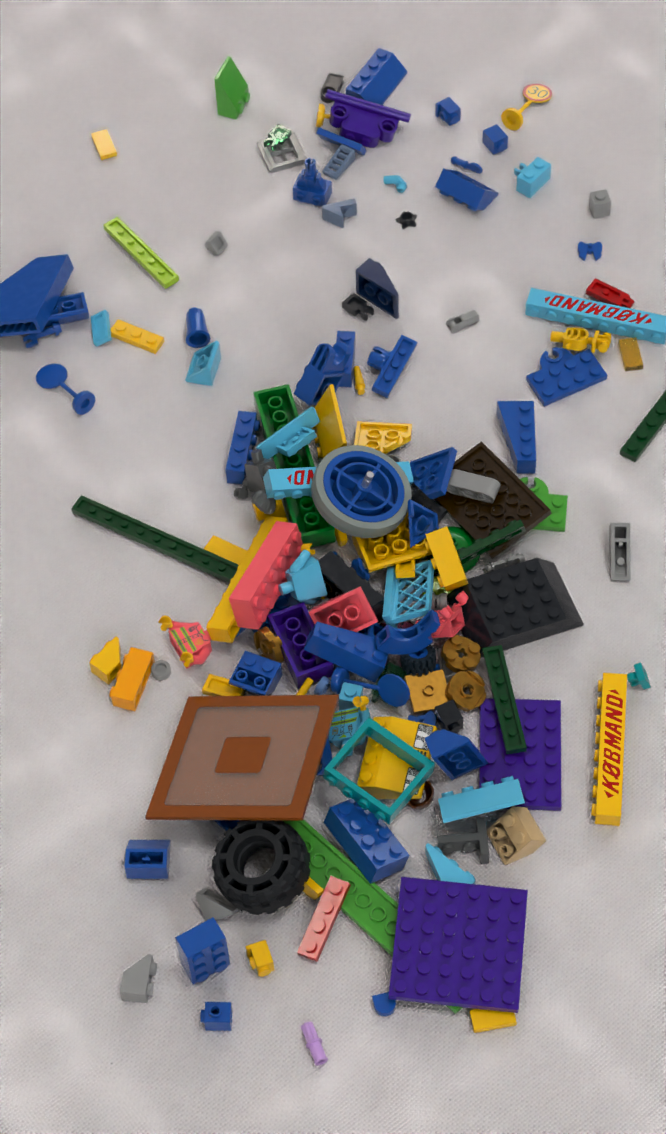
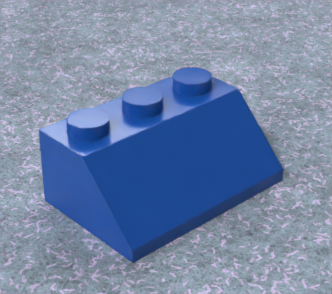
(465, 189)
(454, 753)

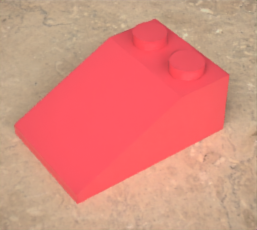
(346, 611)

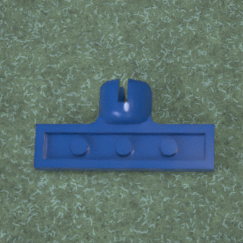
(390, 364)

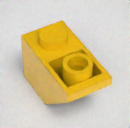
(107, 661)

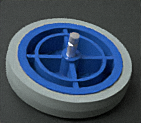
(361, 491)

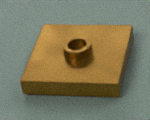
(427, 691)

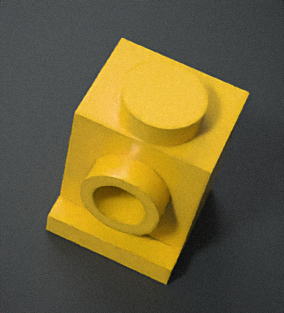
(260, 958)

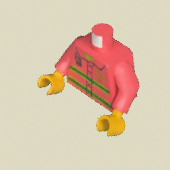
(188, 640)

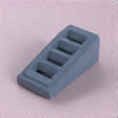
(344, 153)

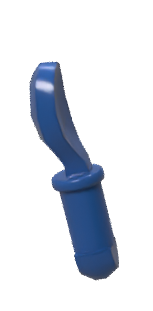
(472, 166)

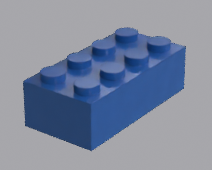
(366, 840)

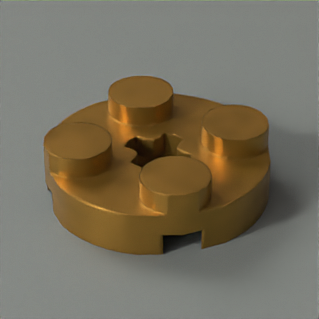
(268, 644)
(464, 645)
(462, 680)

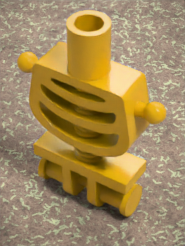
(578, 339)

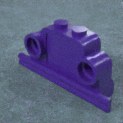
(364, 120)

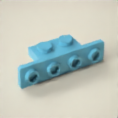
(291, 436)

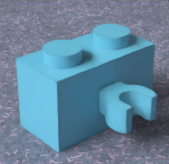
(532, 177)

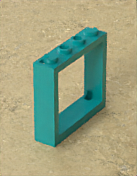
(397, 747)

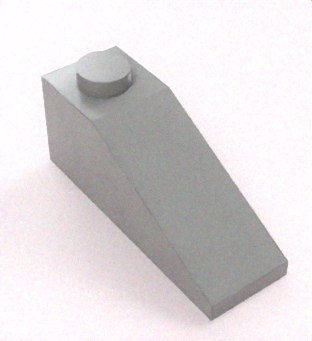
(619, 551)

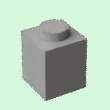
(599, 204)

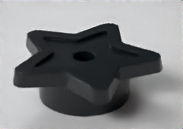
(407, 219)

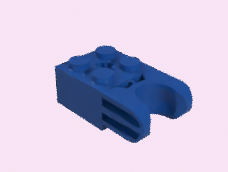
(323, 370)

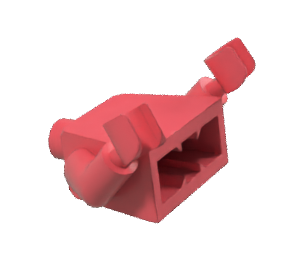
(451, 618)

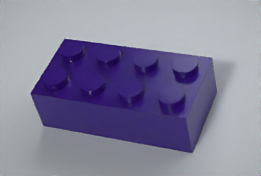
(293, 629)

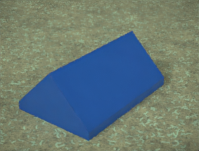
(69, 309)

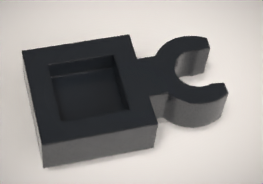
(355, 305)

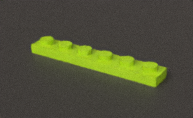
(141, 252)

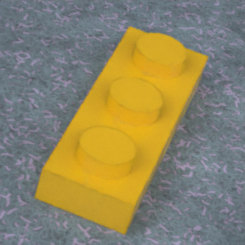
(137, 336)

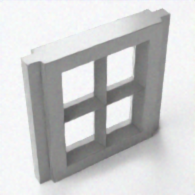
(295, 147)

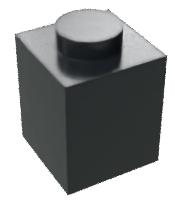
(449, 717)

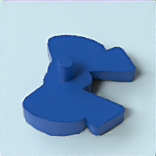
(589, 248)
(361, 571)
(428, 718)

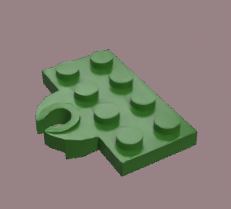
(554, 502)

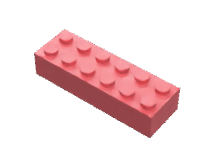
(258, 587)

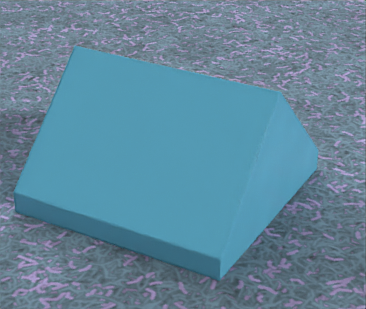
(204, 365)

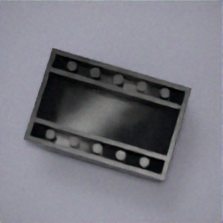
(516, 605)

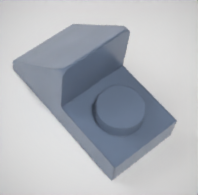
(337, 211)

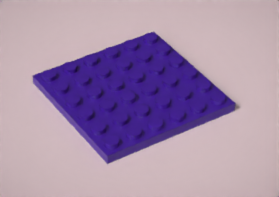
(458, 945)

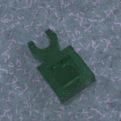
(277, 135)

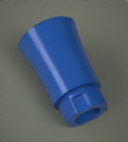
(197, 332)

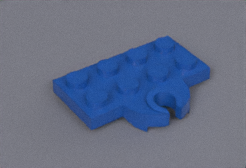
(565, 375)

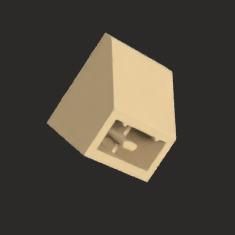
(515, 835)

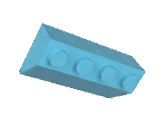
(480, 800)

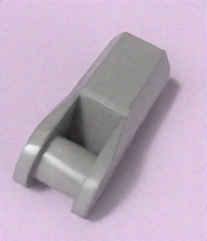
(462, 321)

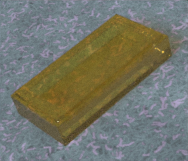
(630, 354)

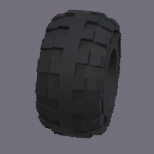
(279, 883)

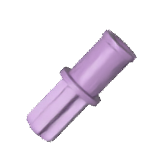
(314, 1043)

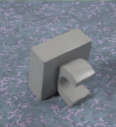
(216, 243)

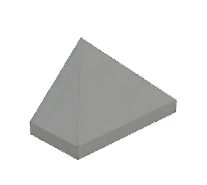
(214, 905)

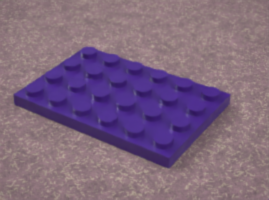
(537, 767)

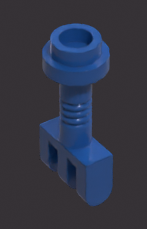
(56, 329)

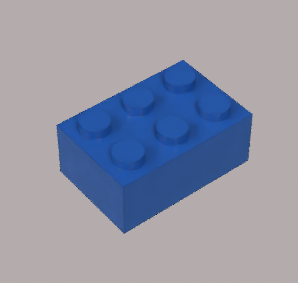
(203, 951)

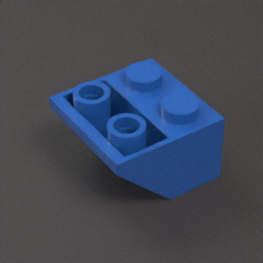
(256, 674)
(147, 859)

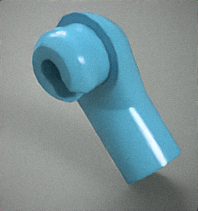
(397, 181)

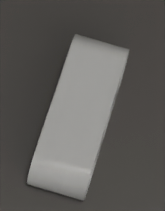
(473, 486)

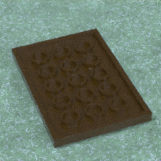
(512, 501)

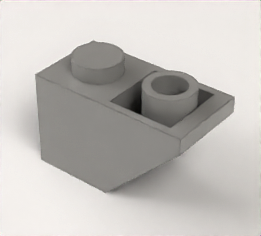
(136, 980)

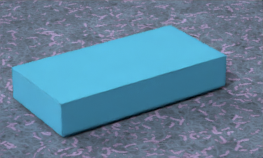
(101, 328)

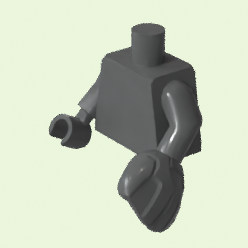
(254, 481)

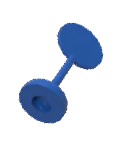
(54, 376)
(390, 686)

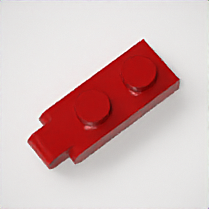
(609, 294)

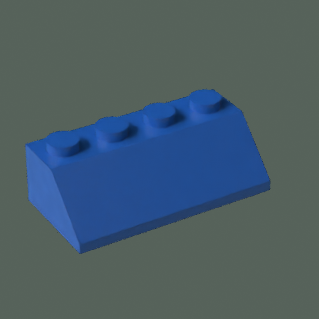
(377, 78)

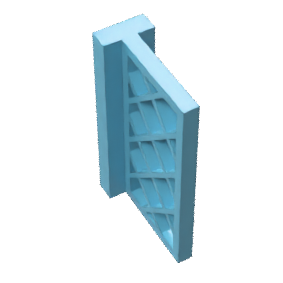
(394, 594)

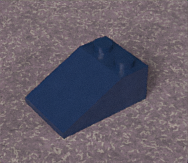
(376, 287)

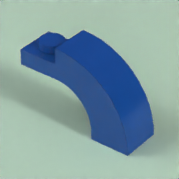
(410, 639)

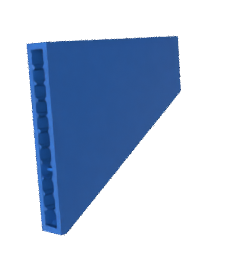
(32, 294)

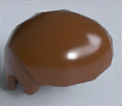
(426, 799)

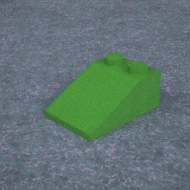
(231, 90)

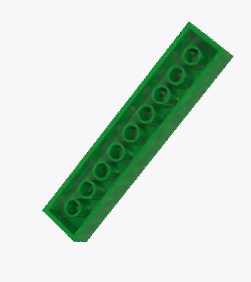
(275, 410)

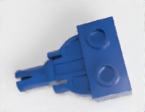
(312, 187)

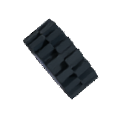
(419, 661)

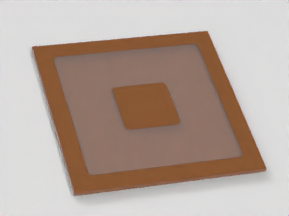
(244, 758)

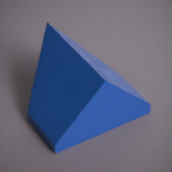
(420, 522)

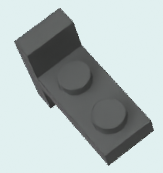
(467, 842)

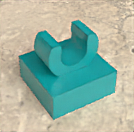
(639, 677)

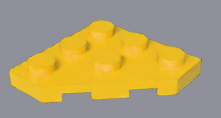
(382, 435)

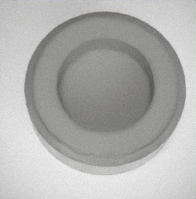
(161, 670)

